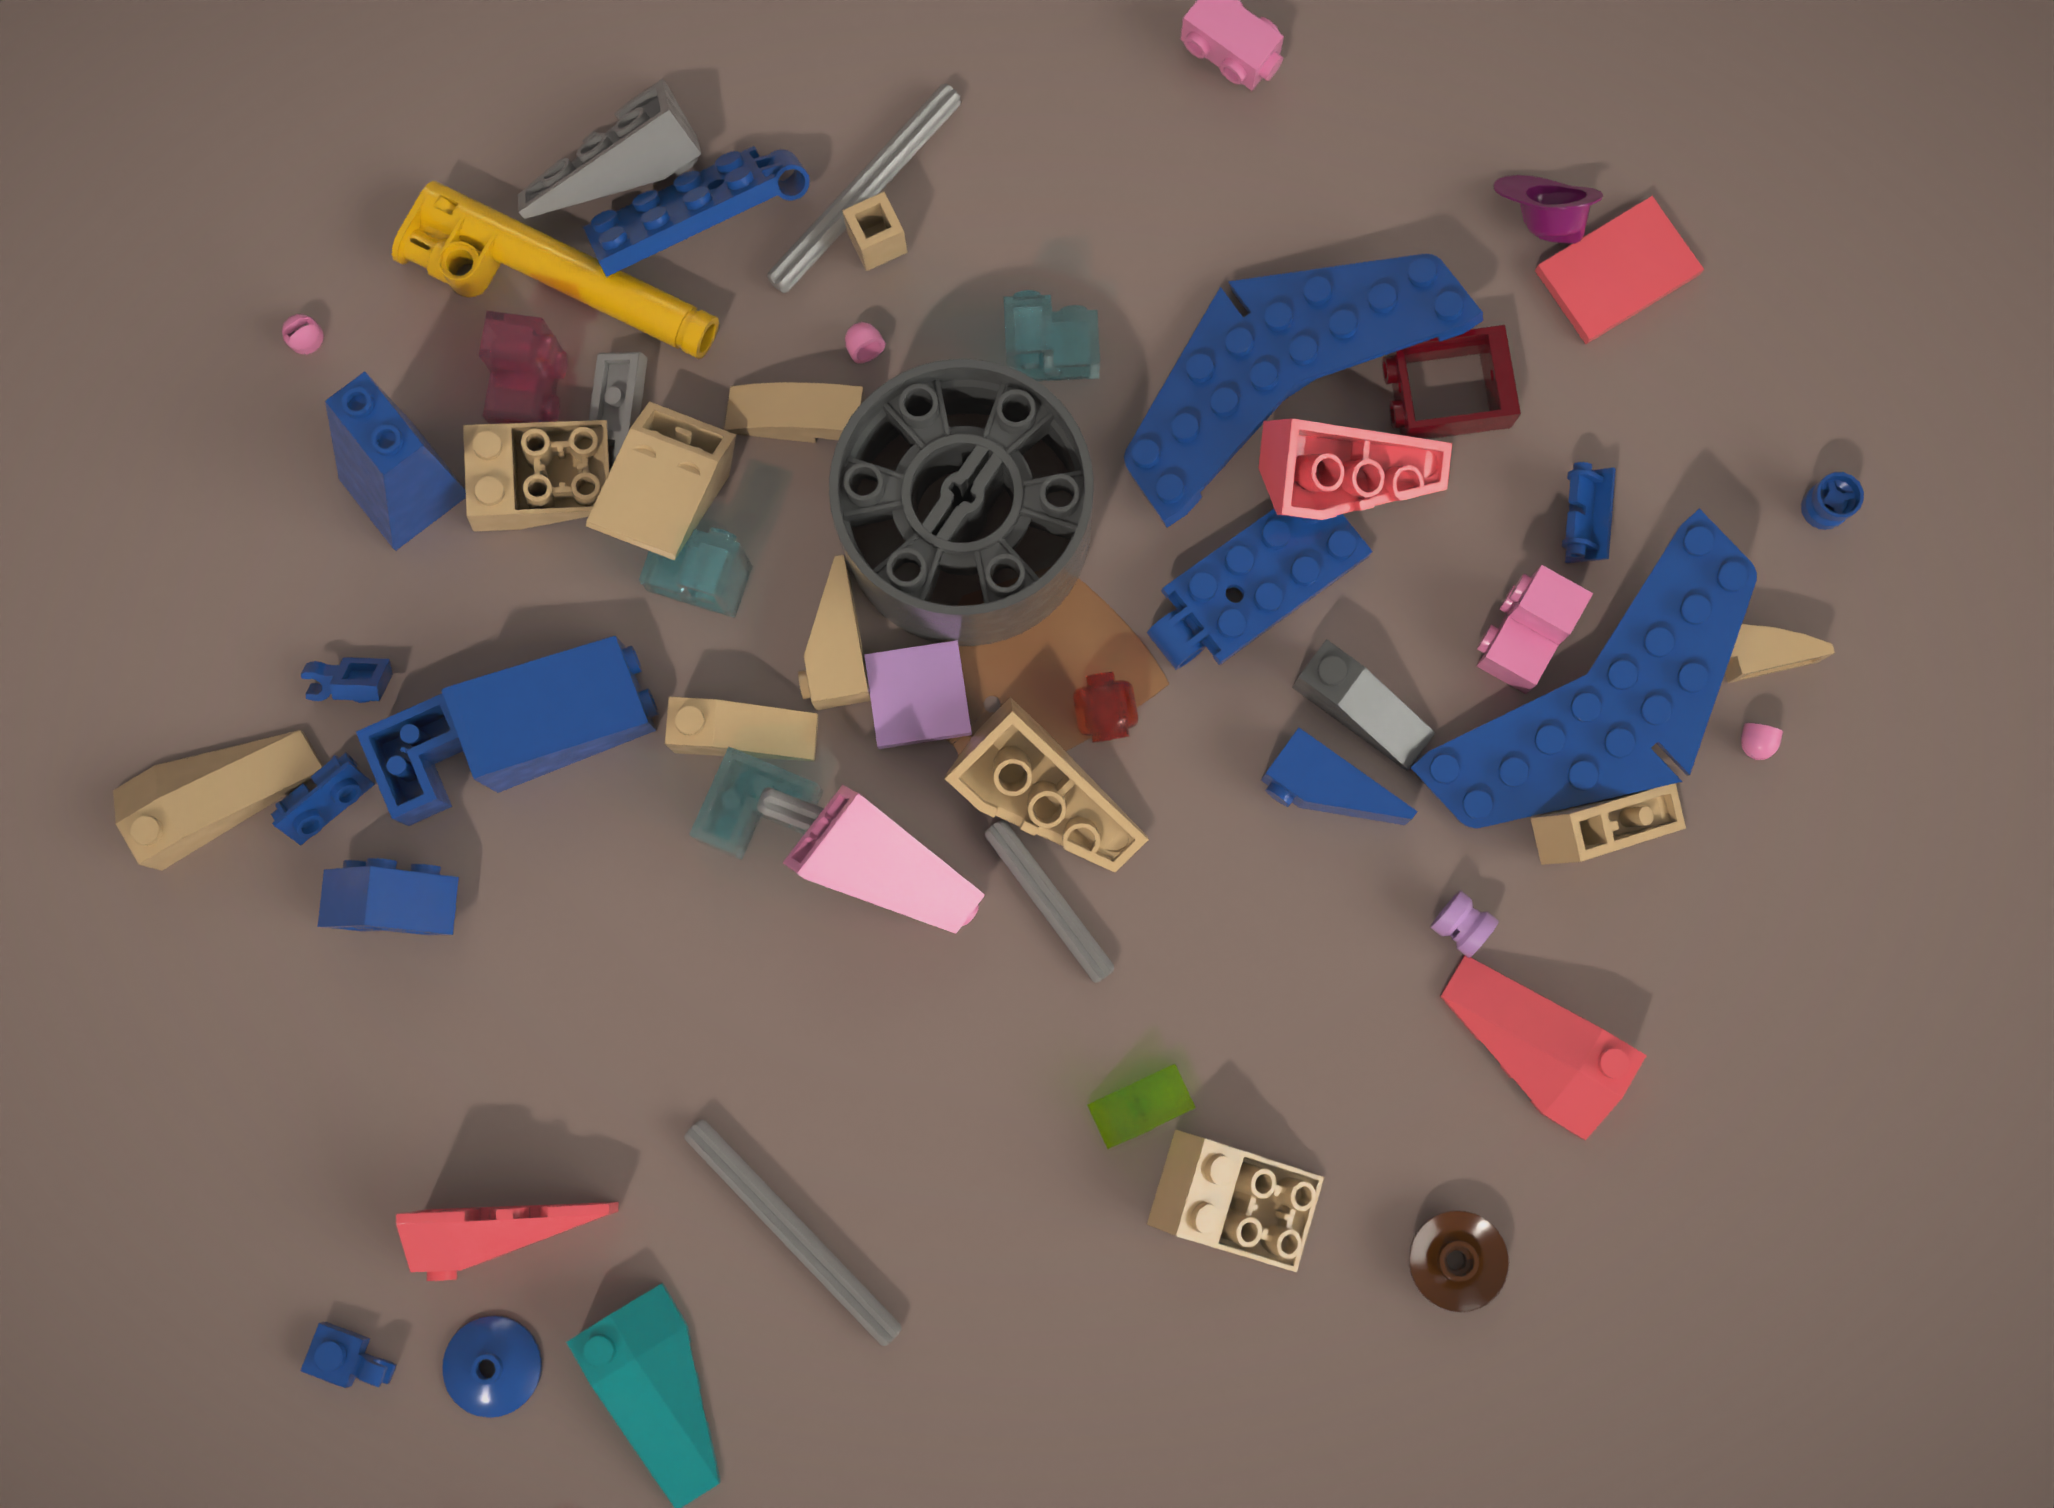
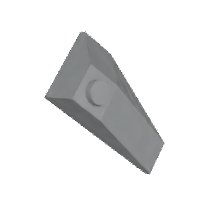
(638, 150)

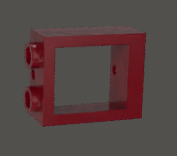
(1498, 380)

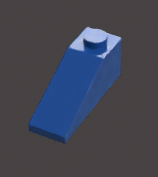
(1325, 782)

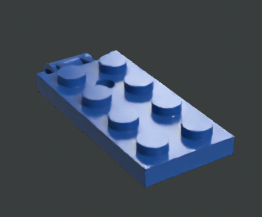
(692, 205)
(1276, 567)

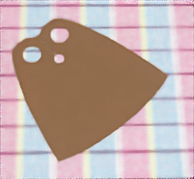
(1052, 662)

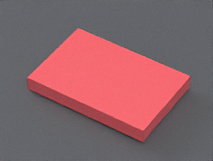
(1619, 270)

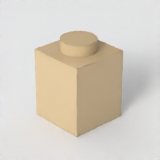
(875, 231)

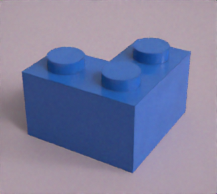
(404, 758)
(383, 898)

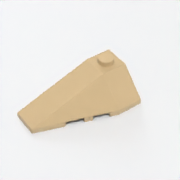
(1031, 781)
(202, 796)

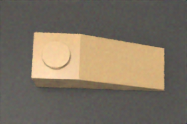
(834, 650)
(760, 731)
(1607, 825)

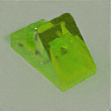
(1141, 1106)

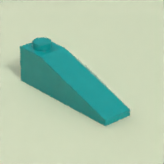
(649, 1384)

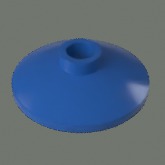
(515, 1361)

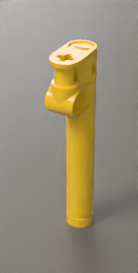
(455, 230)

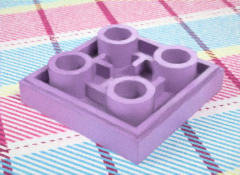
(917, 694)

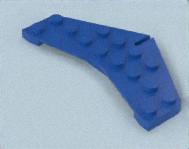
(1294, 333)
(1643, 690)

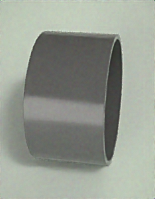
(986, 463)

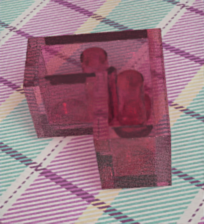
(523, 369)

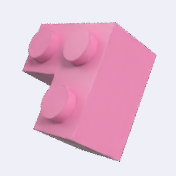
(1537, 619)

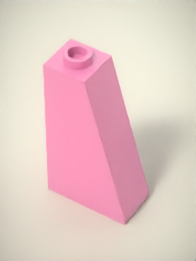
(876, 860)

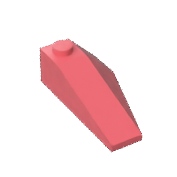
(1337, 469)
(1556, 1057)
(465, 1237)

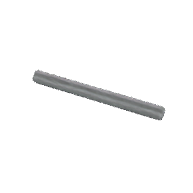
(864, 186)
(793, 1232)

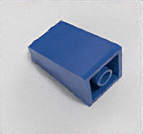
(388, 462)
(550, 712)

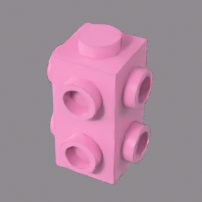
(1233, 40)

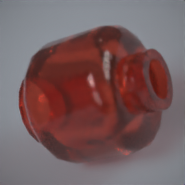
(1105, 707)

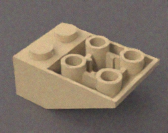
(533, 472)
(663, 480)
(1235, 1201)

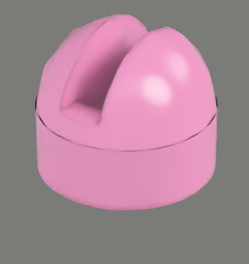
(304, 340)
(863, 342)
(1760, 740)

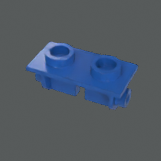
(1589, 513)
(308, 811)

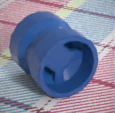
(1837, 491)

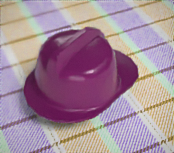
(1549, 207)

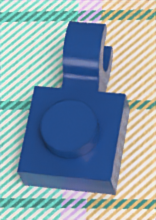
(351, 680)
(340, 1357)

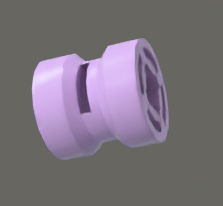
(1464, 924)

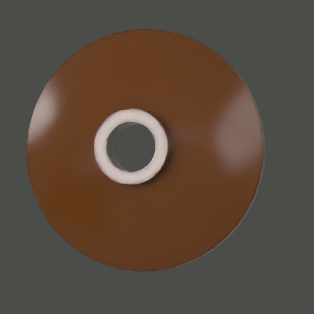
(1483, 1266)

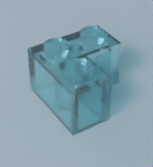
(1048, 342)
(706, 573)
(730, 807)

